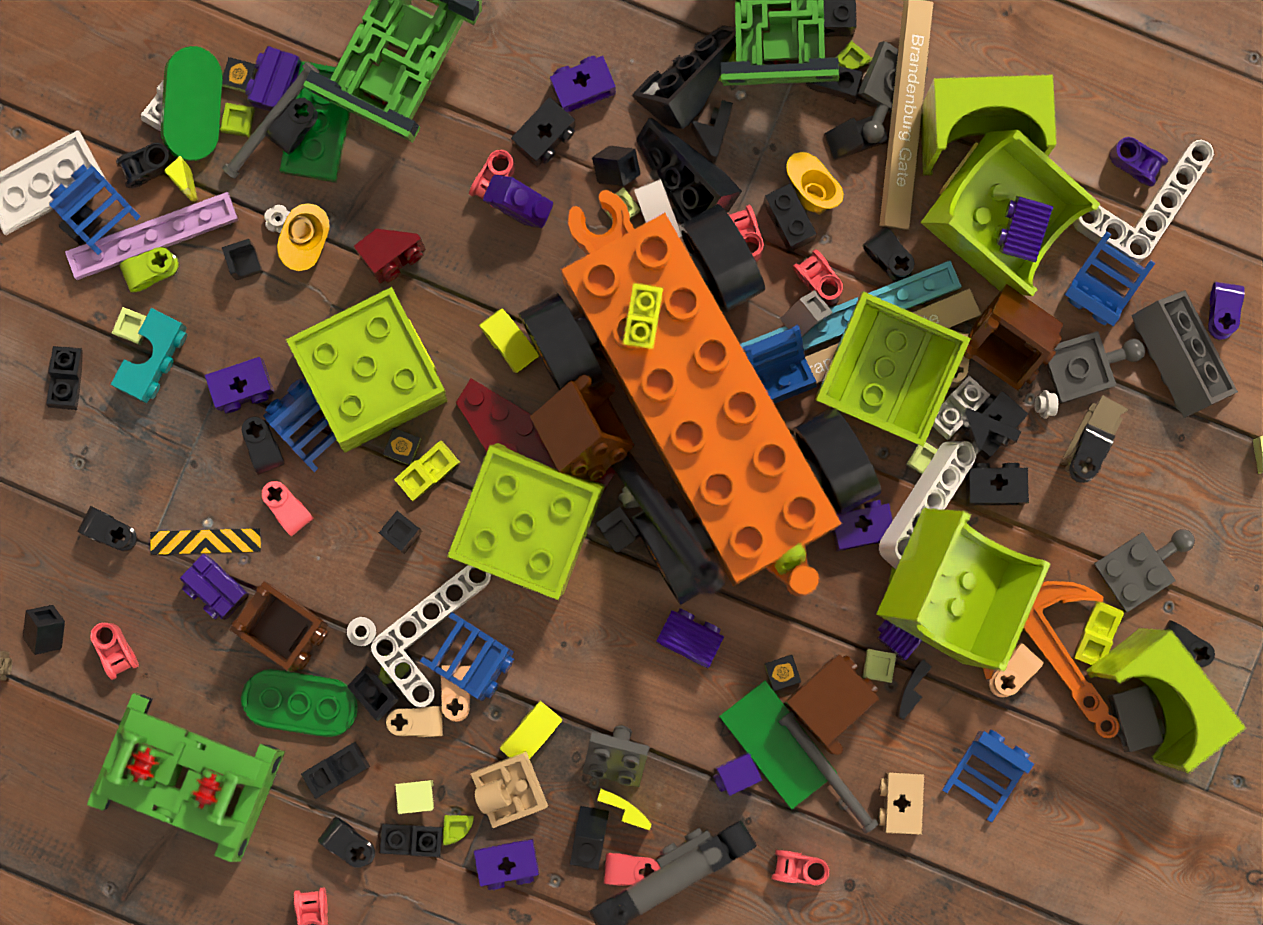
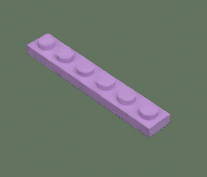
(152, 234)

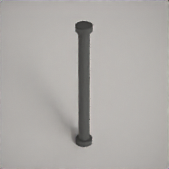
(260, 133)
(828, 772)

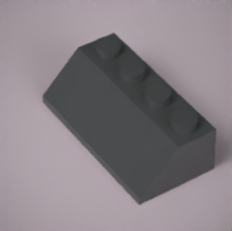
(1183, 353)

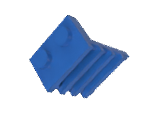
(71, 198)
(1096, 295)
(781, 364)
(291, 413)
(486, 668)
(993, 752)

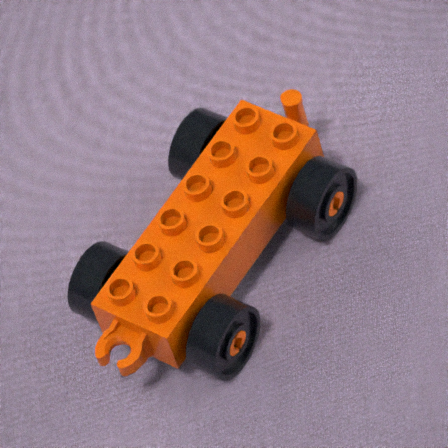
(701, 395)

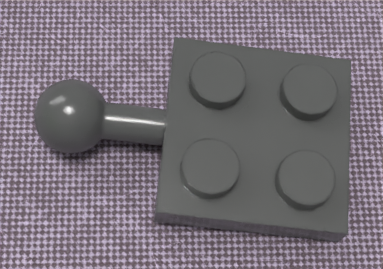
(879, 89)
(1084, 366)
(1138, 570)

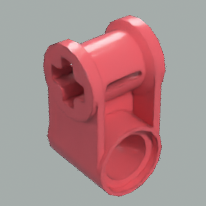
(488, 171)
(748, 227)
(816, 273)
(288, 510)
(113, 651)
(624, 868)
(797, 868)
(311, 913)

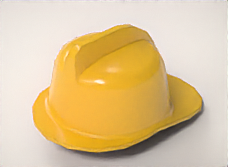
(813, 183)
(303, 237)

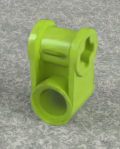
(144, 269)

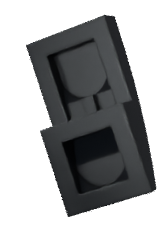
(908, 696)
(335, 770)

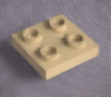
(508, 790)

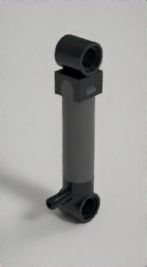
(675, 876)

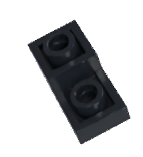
(65, 378)
(410, 840)

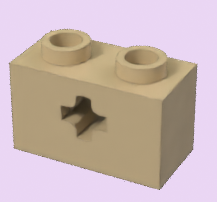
(910, 818)

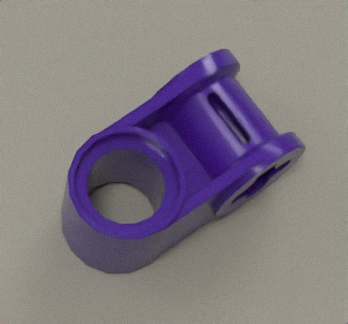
(1140, 160)
(1225, 304)

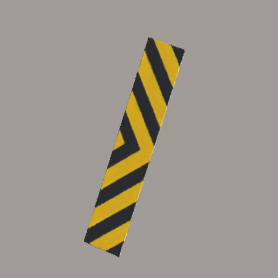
(205, 541)

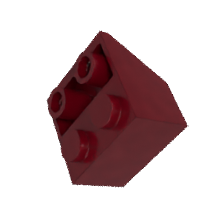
(389, 251)

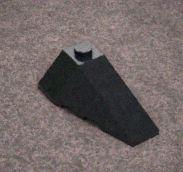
(684, 88)
(686, 175)

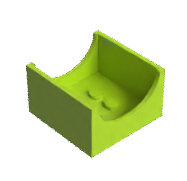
(987, 104)
(977, 198)
(367, 370)
(526, 521)
(962, 590)
(1192, 708)

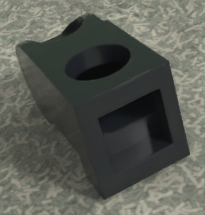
(846, 87)

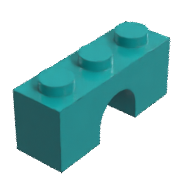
(142, 379)

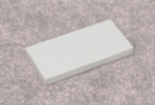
(30, 181)

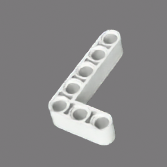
(1155, 211)
(953, 462)
(423, 626)

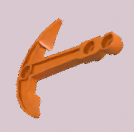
(1058, 657)

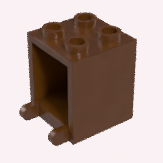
(1002, 334)
(582, 429)
(273, 625)
(832, 701)

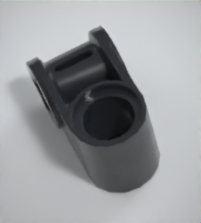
(291, 128)
(140, 166)
(887, 251)
(1092, 449)
(262, 450)
(105, 528)
(1192, 642)
(343, 840)

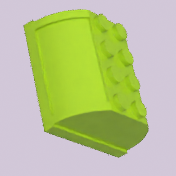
(892, 368)

